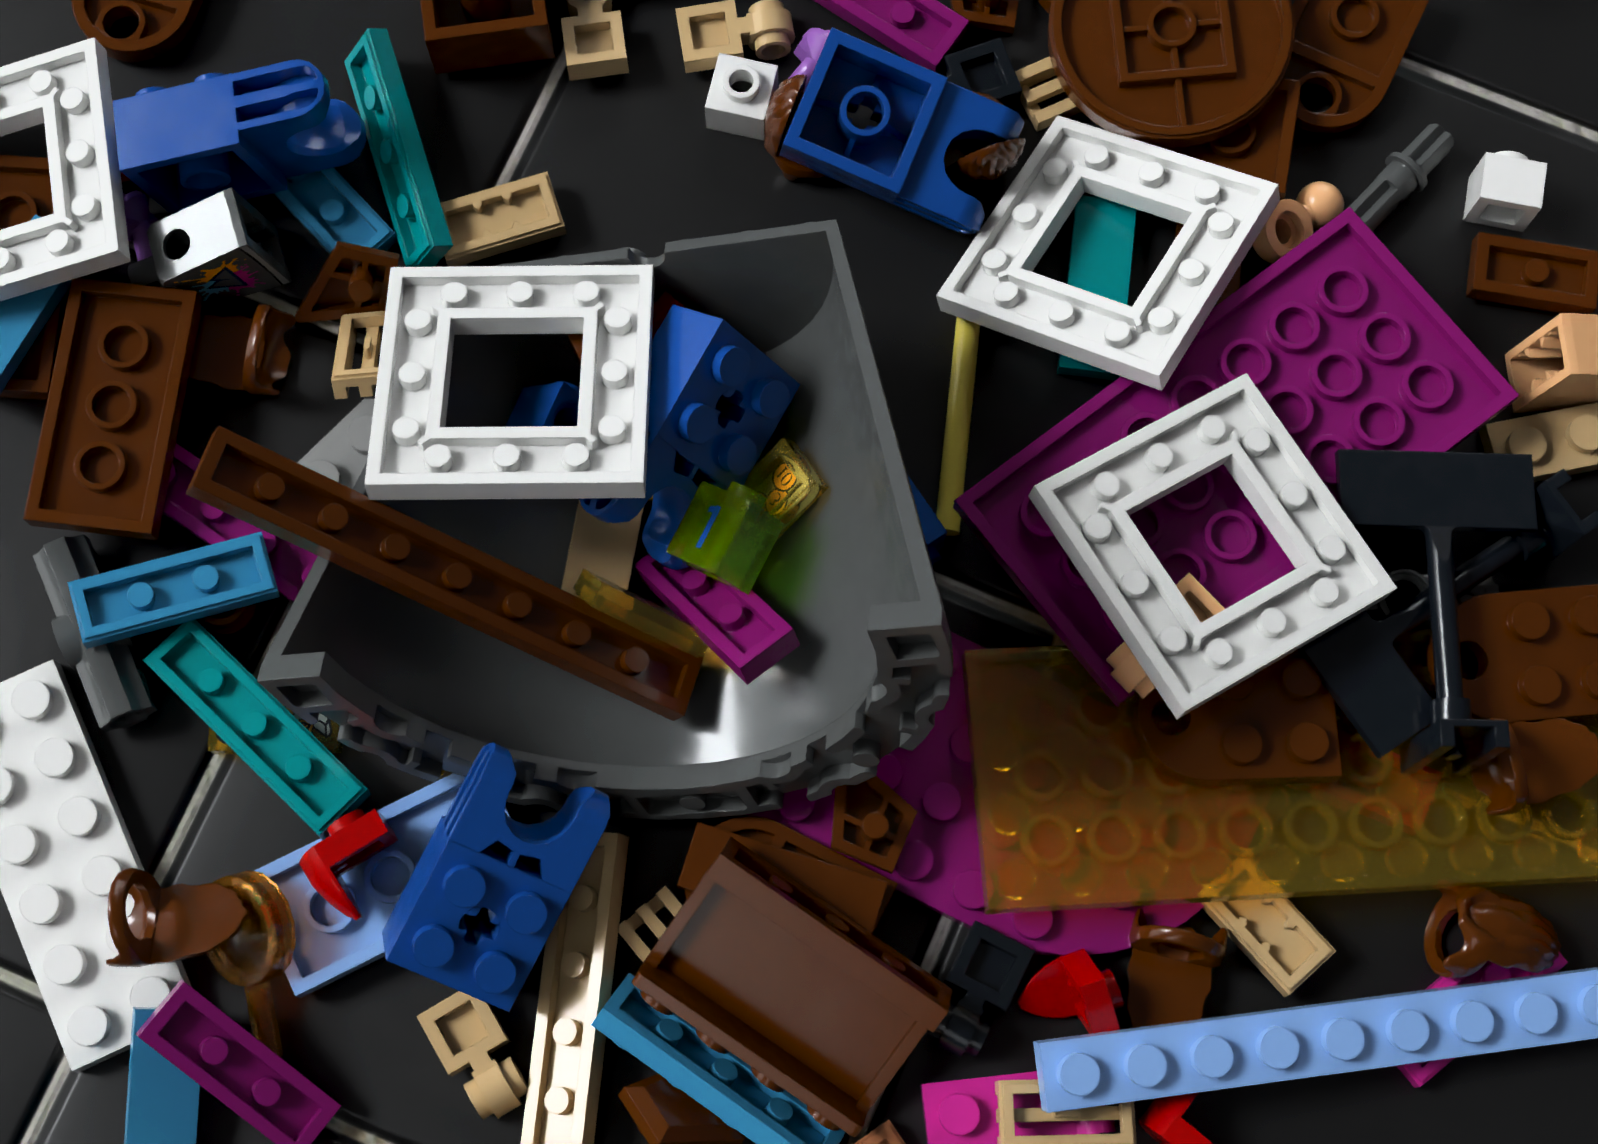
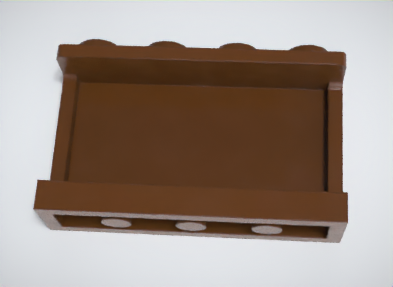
(791, 988)

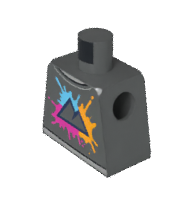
(215, 249)

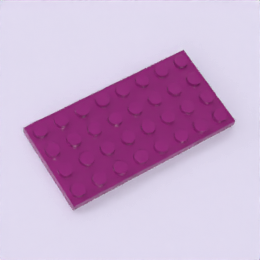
(1345, 362)

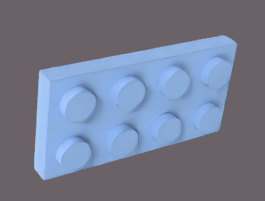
(325, 938)

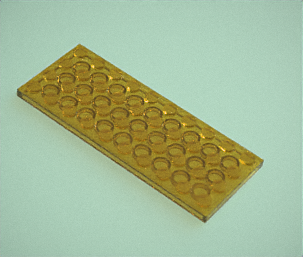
(1089, 822)

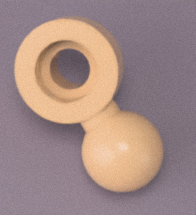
(1296, 219)

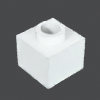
(740, 111)
(1505, 191)

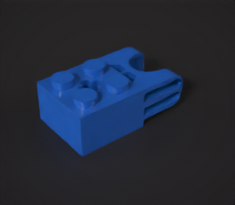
(916, 123)
(234, 133)
(708, 421)
(494, 864)

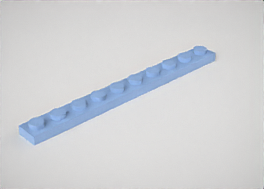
(1316, 1040)

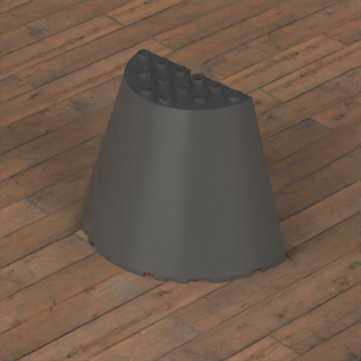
(842, 576)

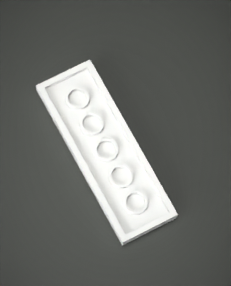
(57, 868)

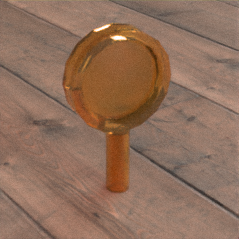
(258, 950)

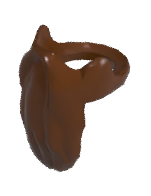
(777, 123)
(985, 163)
(242, 350)
(1540, 764)
(170, 920)
(1493, 930)
(1170, 971)

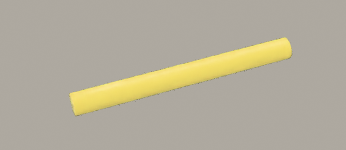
(957, 423)

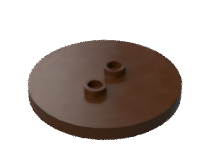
(1171, 66)

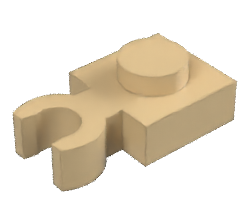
(593, 40)

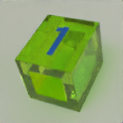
(726, 535)

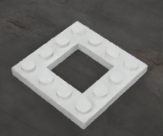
(88, 228)
(1141, 341)
(599, 458)
(1190, 658)

